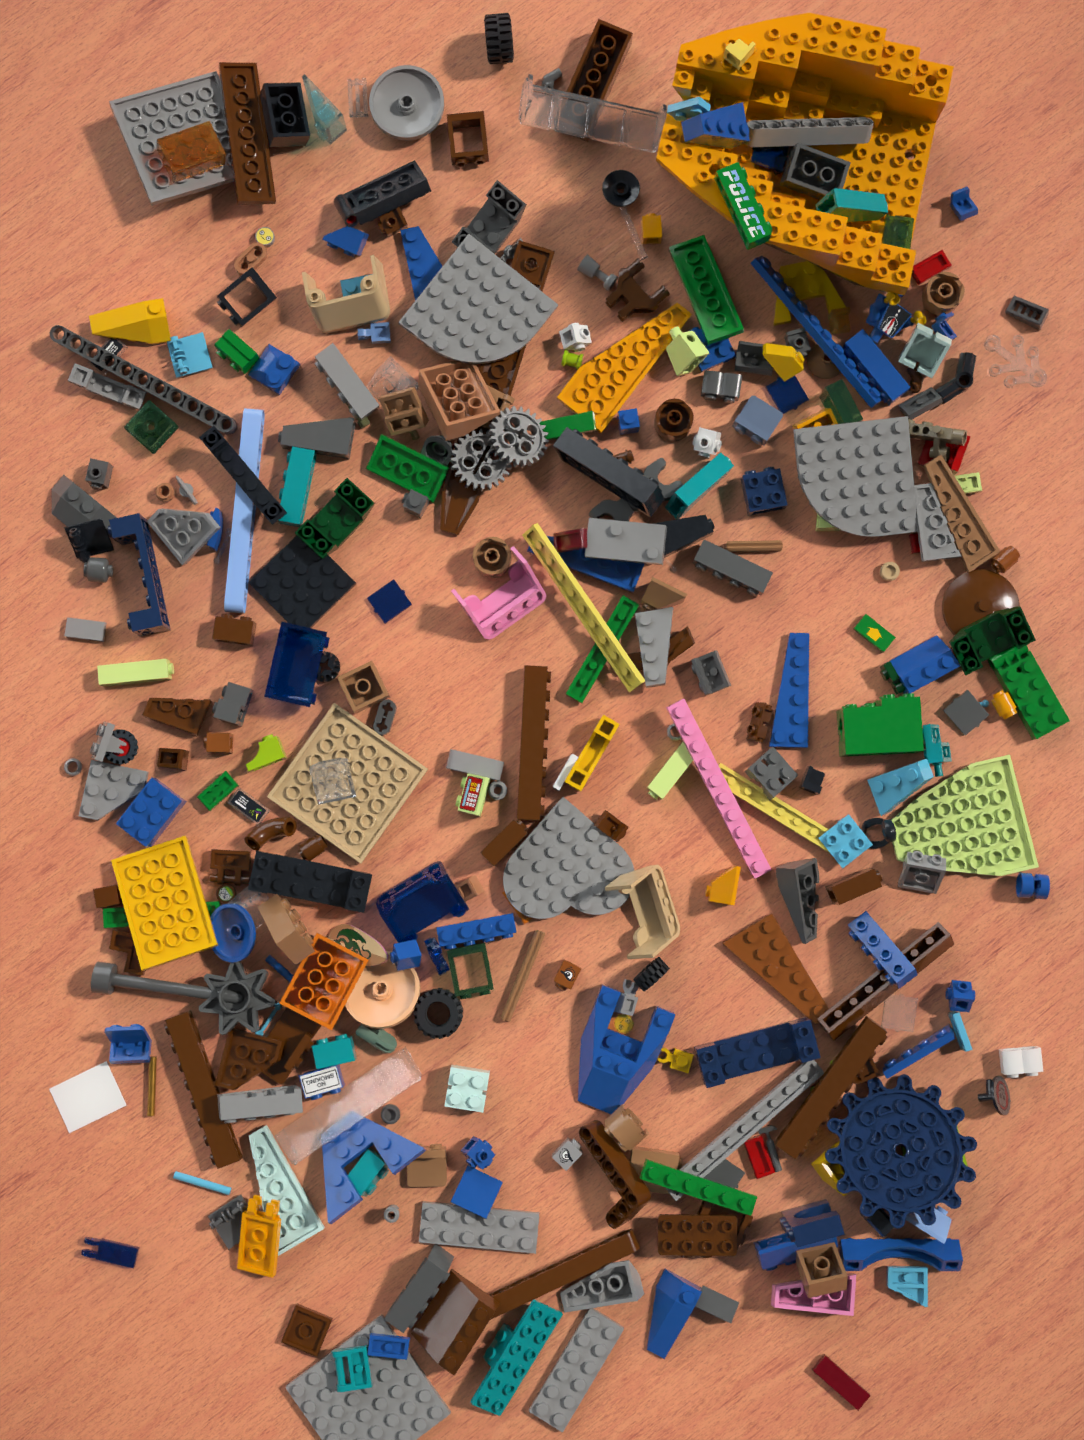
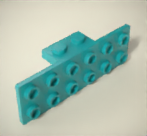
(513, 1355)

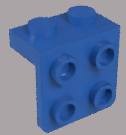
(129, 1044)

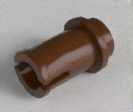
(627, 456)

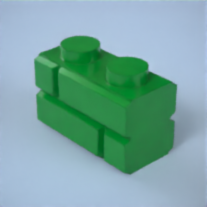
(236, 351)

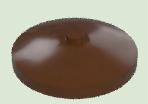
(975, 597)

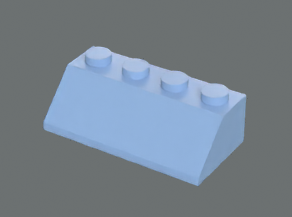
(939, 1229)

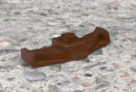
(678, 645)

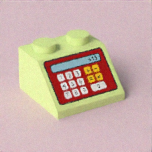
(473, 794)

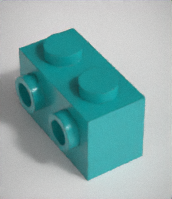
(334, 1052)
(368, 1172)

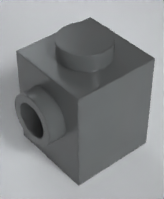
(99, 473)
(415, 503)

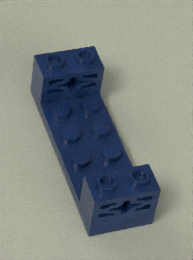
(136, 530)
(756, 1051)

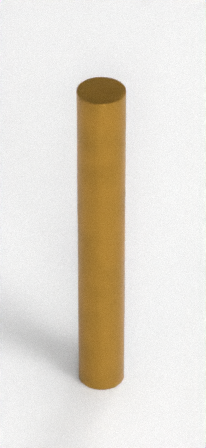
(151, 1086)

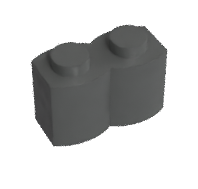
(721, 385)

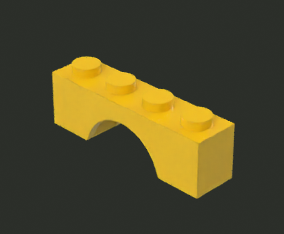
(591, 753)

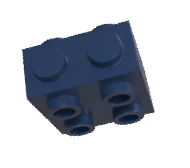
(763, 491)

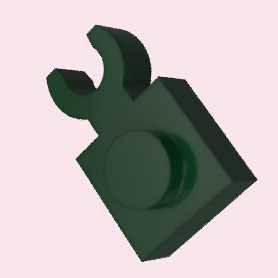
(889, 674)

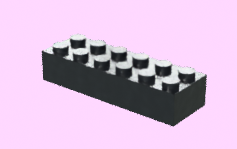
(609, 471)

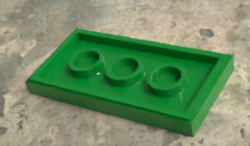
(407, 467)

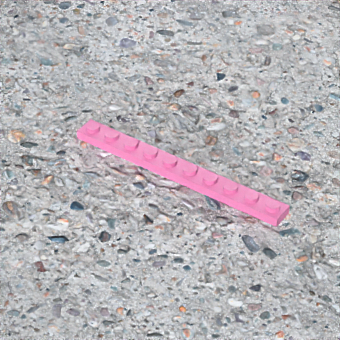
(718, 788)

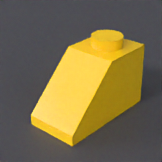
(783, 360)

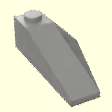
(608, 1286)

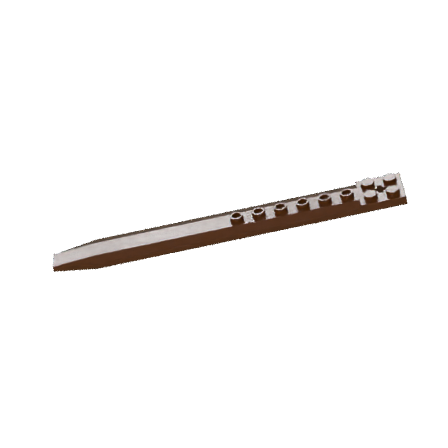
(501, 375)

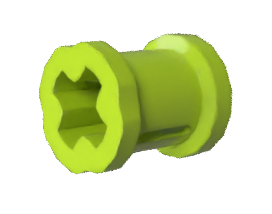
(572, 359)

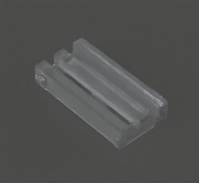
(357, 82)

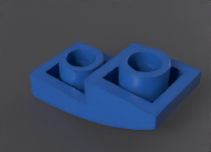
(214, 541)

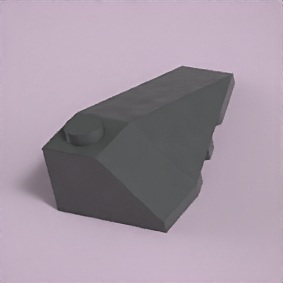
(798, 887)

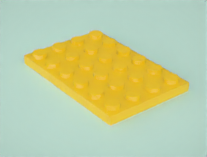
(164, 903)

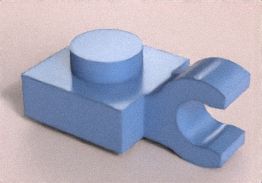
(378, 333)

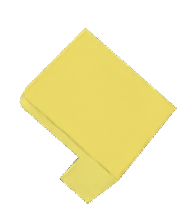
(738, 53)

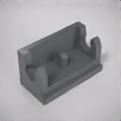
(717, 1304)

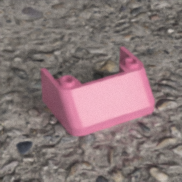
(507, 603)

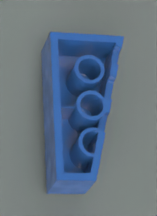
(718, 128)

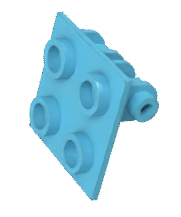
(189, 354)
(845, 841)

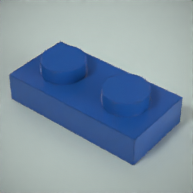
(388, 1346)

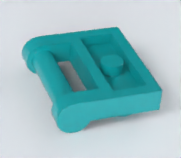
(358, 1367)

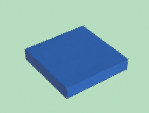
(476, 1192)

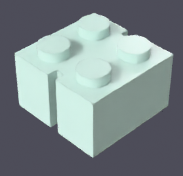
(925, 349)
(467, 1088)

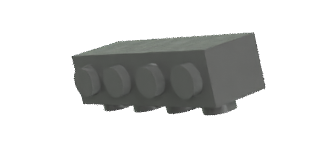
(732, 567)

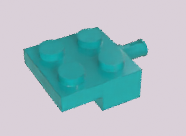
(936, 751)

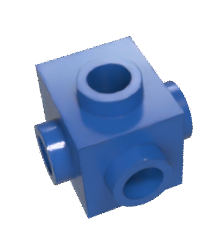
(960, 996)
(478, 1153)

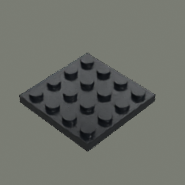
(302, 583)

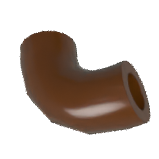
(270, 829)

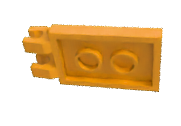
(259, 1238)

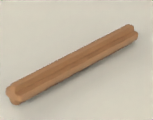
(522, 975)

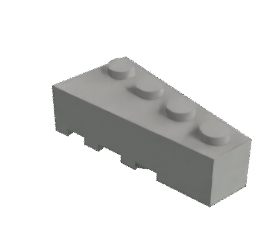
(346, 382)
(259, 1103)

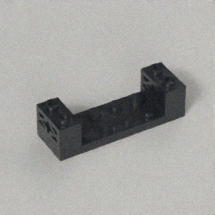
(310, 881)

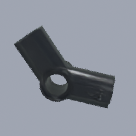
(964, 371)

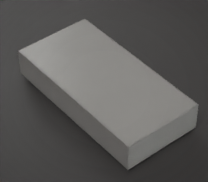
(85, 629)

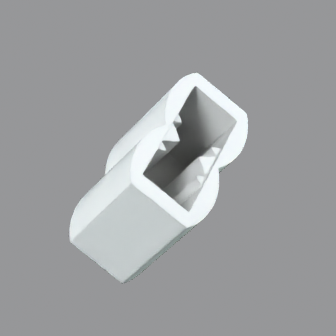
(1021, 1060)

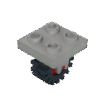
(116, 745)

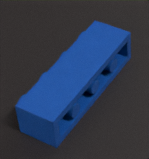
(875, 367)

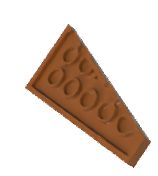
(773, 959)

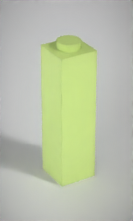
(135, 672)
(670, 773)

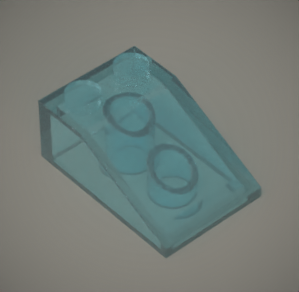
(327, 117)

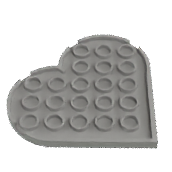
(565, 866)

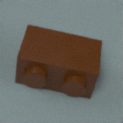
(234, 630)

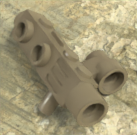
(939, 435)

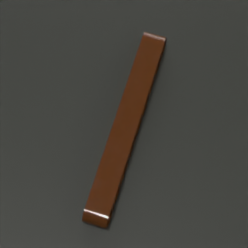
(565, 1271)

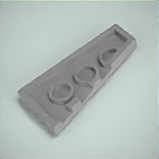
(933, 533)
(654, 641)

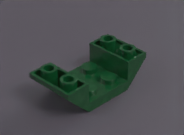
(336, 519)
(990, 637)

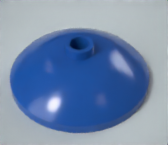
(233, 932)

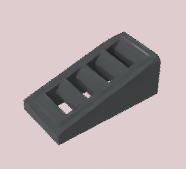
(1037, 324)

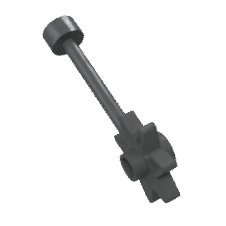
(233, 997)

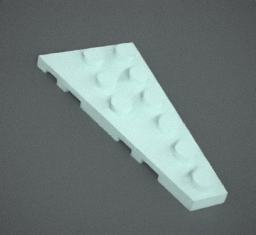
(280, 1183)

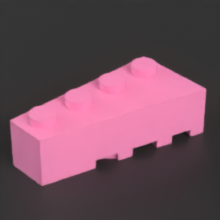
(793, 1296)

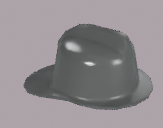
(438, 449)

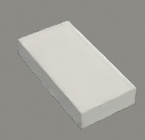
(565, 771)

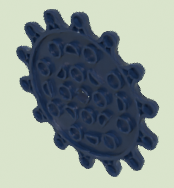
(931, 1144)

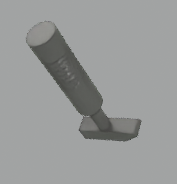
(771, 1147)

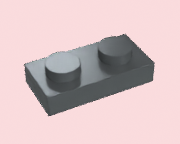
(920, 403)

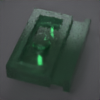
(898, 231)

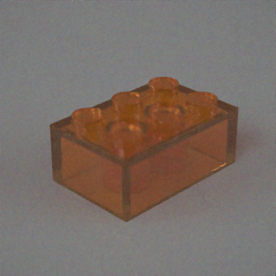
(191, 151)

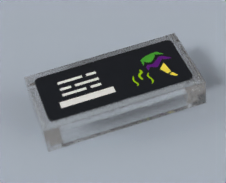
(114, 346)
(248, 806)

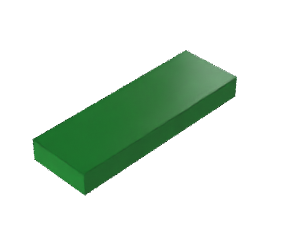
(582, 422)

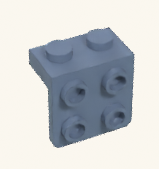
(757, 420)

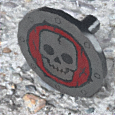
(998, 1092)

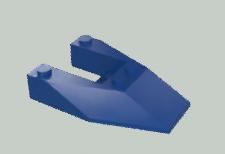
(613, 1062)

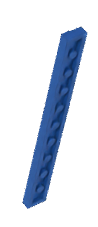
(820, 335)

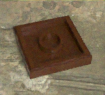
(306, 1330)

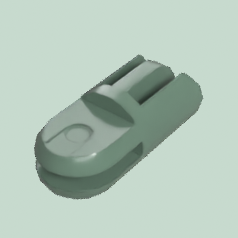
(378, 1038)

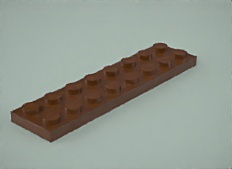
(247, 133)

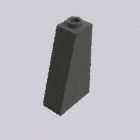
(325, 437)

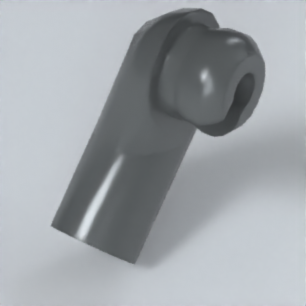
(548, 79)

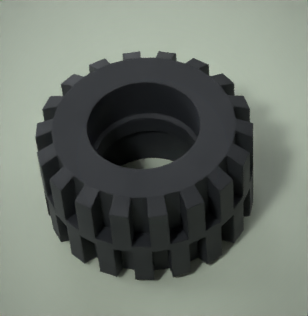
(499, 38)
(431, 1029)

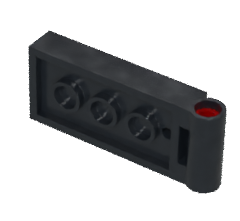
(382, 195)

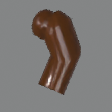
(916, 381)

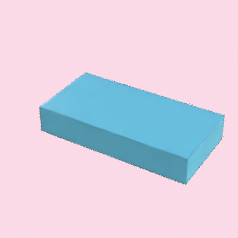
(960, 1031)

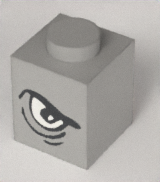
(567, 1153)

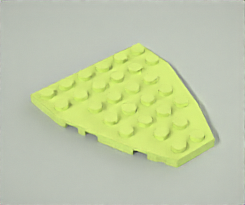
(970, 821)

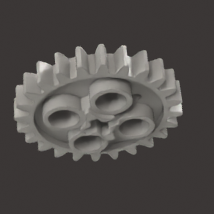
(518, 437)
(465, 451)

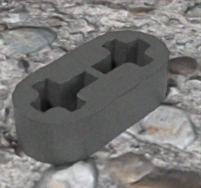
(380, 715)

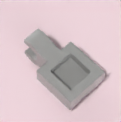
(627, 1000)

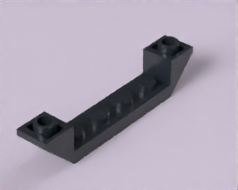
(243, 475)

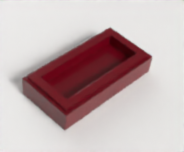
(570, 540)

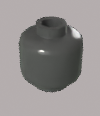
(98, 570)

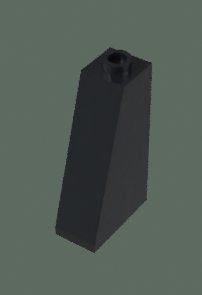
(686, 532)

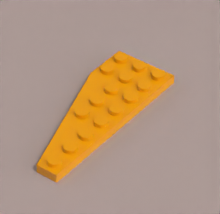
(614, 374)

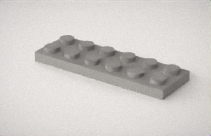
(458, 1227)
(576, 1369)

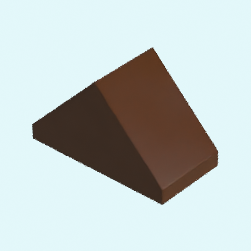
(173, 758)

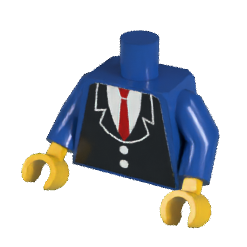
(889, 317)

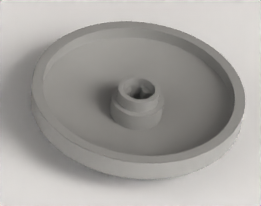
(406, 102)

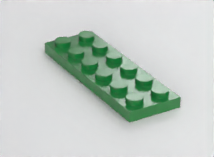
(706, 289)

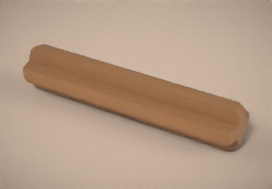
(754, 546)

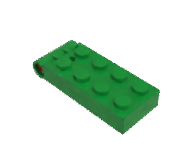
(1030, 691)

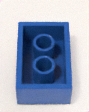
(151, 812)

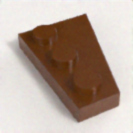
(178, 713)

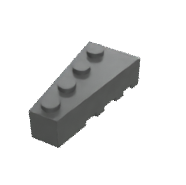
(420, 1288)

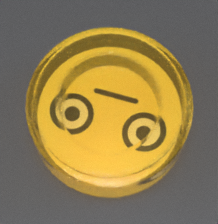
(623, 1023)

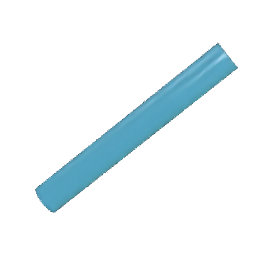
(202, 1183)

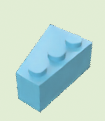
(897, 785)

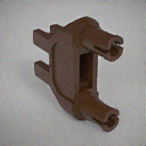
(633, 295)

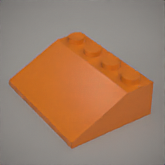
(324, 982)

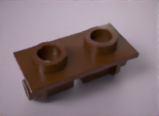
(760, 713)

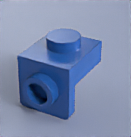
(962, 204)
(942, 327)

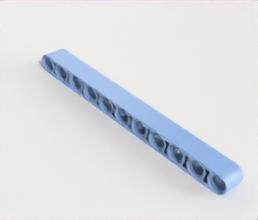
(244, 515)

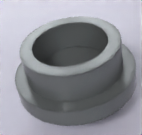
(390, 1114)

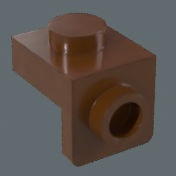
(611, 826)

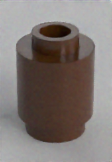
(312, 847)

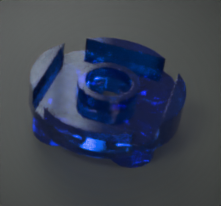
(436, 955)

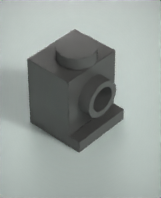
(798, 335)

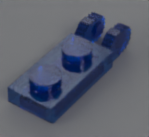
(112, 1252)

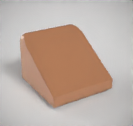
(470, 888)

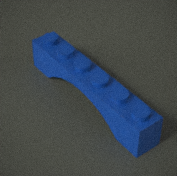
(860, 1253)

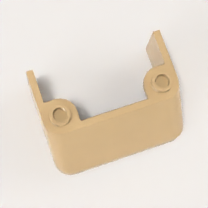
(351, 310)
(652, 907)

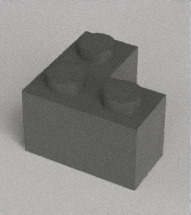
(234, 704)

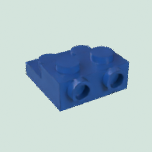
(719, 352)

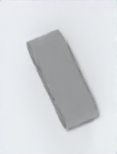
(474, 764)

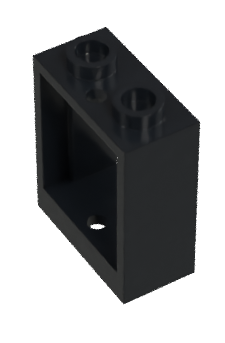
(259, 283)

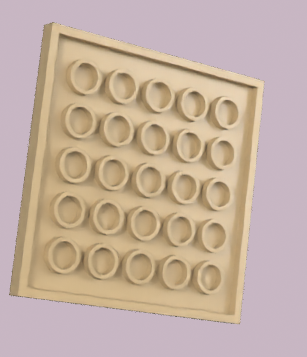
(380, 775)

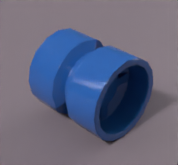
(1035, 886)

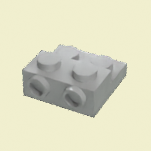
(922, 872)

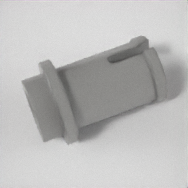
(389, 1217)

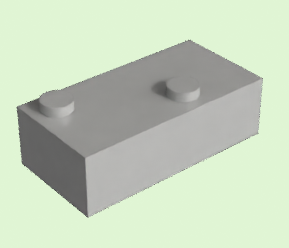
(626, 541)

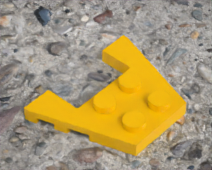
(808, 283)

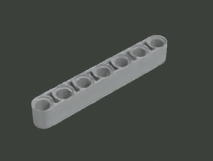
(809, 131)

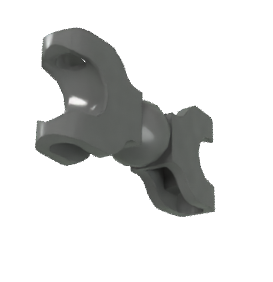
(623, 511)

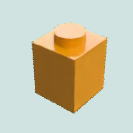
(651, 229)

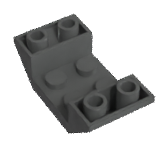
(495, 219)

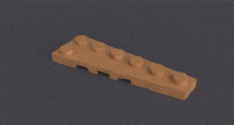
(963, 521)

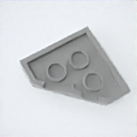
(183, 531)
(109, 788)

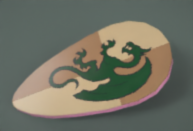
(360, 943)

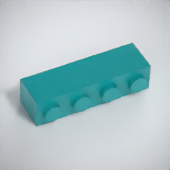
(297, 485)

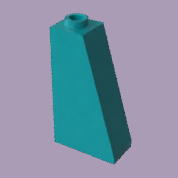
(854, 205)
(699, 486)

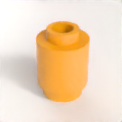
(1004, 704)

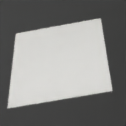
(87, 1097)

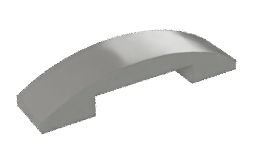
(107, 387)

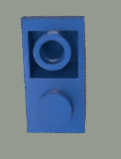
(349, 239)

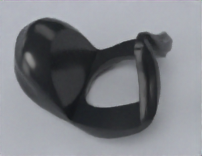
(888, 831)

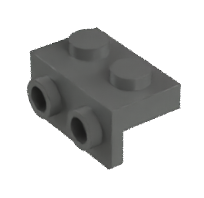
(751, 359)
(710, 673)

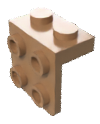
(428, 1168)

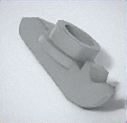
(509, 251)
(186, 490)

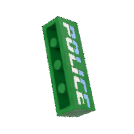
(743, 206)

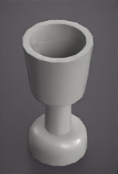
(591, 268)

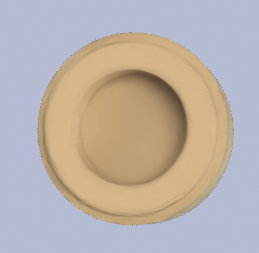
(889, 571)

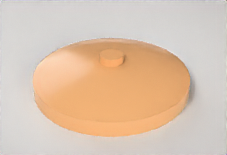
(384, 995)

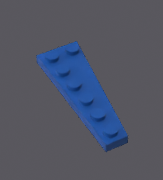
(617, 573)
(791, 711)

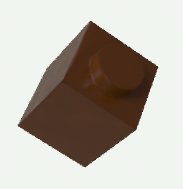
(107, 896)

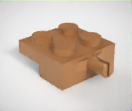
(404, 412)

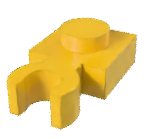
(678, 1060)

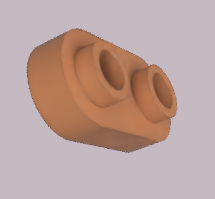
(248, 258)

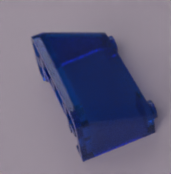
(295, 665)
(420, 902)

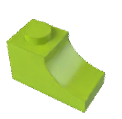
(269, 752)

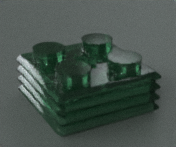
(149, 438)

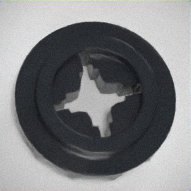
(333, 663)

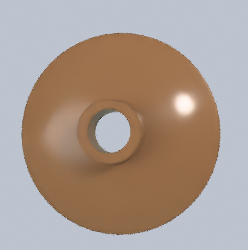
(819, 366)

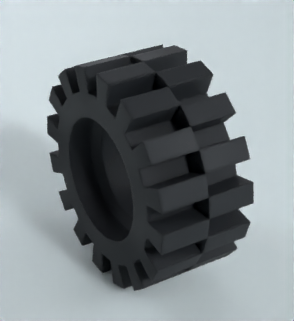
(651, 974)

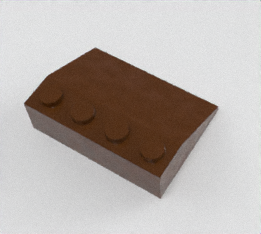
(454, 1321)

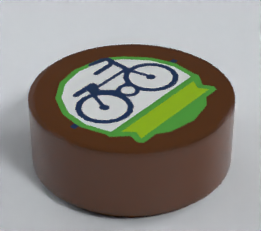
(226, 893)

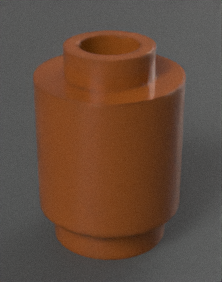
(1005, 559)

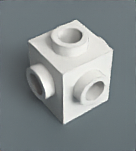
(575, 337)
(700, 442)

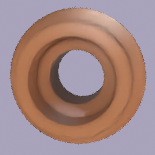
(159, 490)

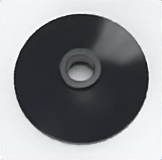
(620, 180)

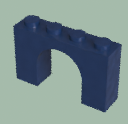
(811, 1223)

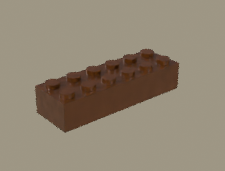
(601, 62)

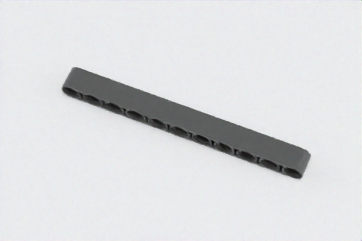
(135, 376)

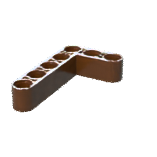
(619, 1172)

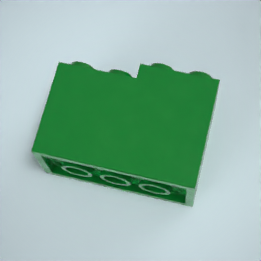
(881, 727)

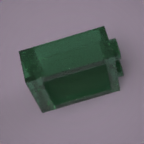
(841, 403)
(466, 993)

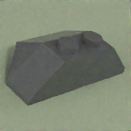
(75, 506)

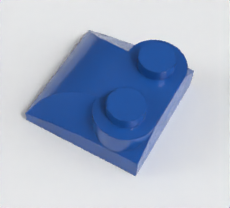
(274, 369)

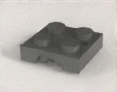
(769, 774)

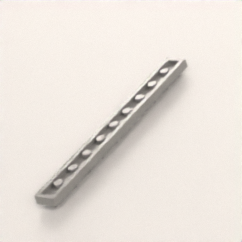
(751, 1121)

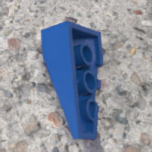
(671, 1309)

